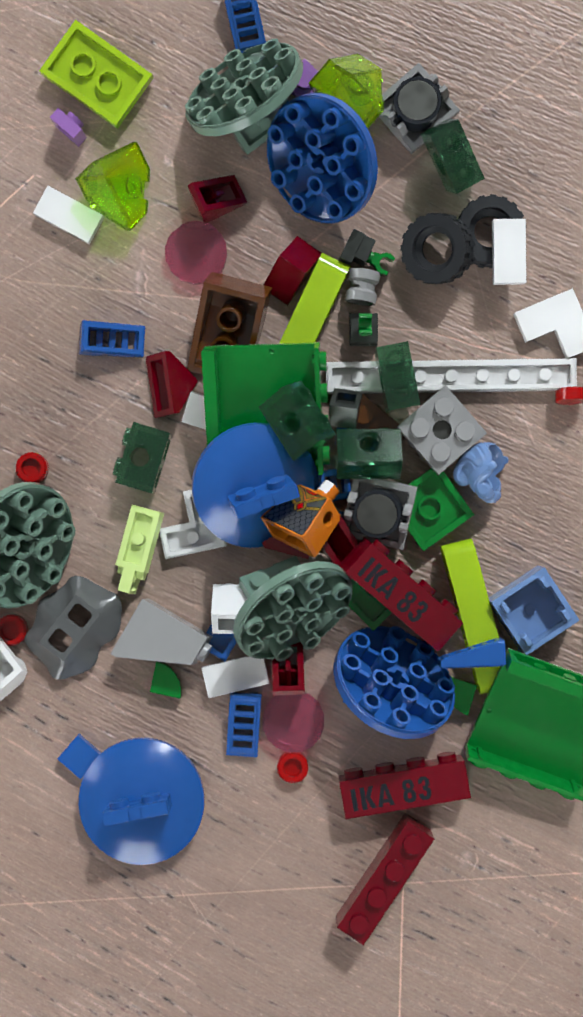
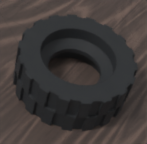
(487, 207)
(413, 248)

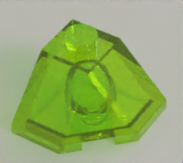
(353, 82)
(117, 185)

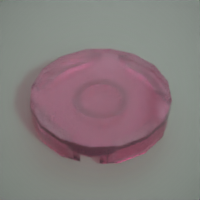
(195, 252)
(293, 722)

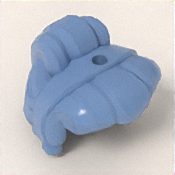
(479, 470)

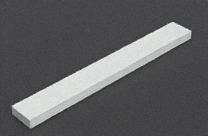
(462, 375)

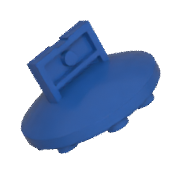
(322, 158)
(242, 478)
(393, 682)
(141, 801)

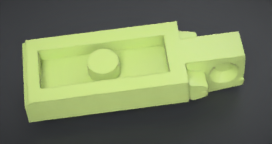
(137, 547)

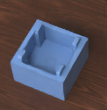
(532, 610)

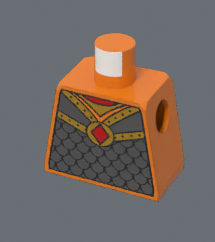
(306, 520)

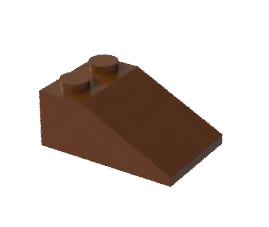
(228, 314)

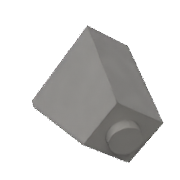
(161, 637)

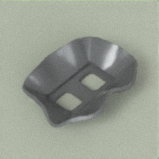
(86, 640)

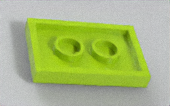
(96, 74)

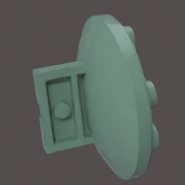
(245, 94)
(33, 542)
(290, 606)

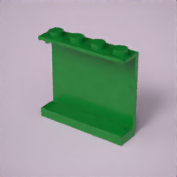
(245, 376)
(532, 726)

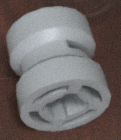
(362, 286)

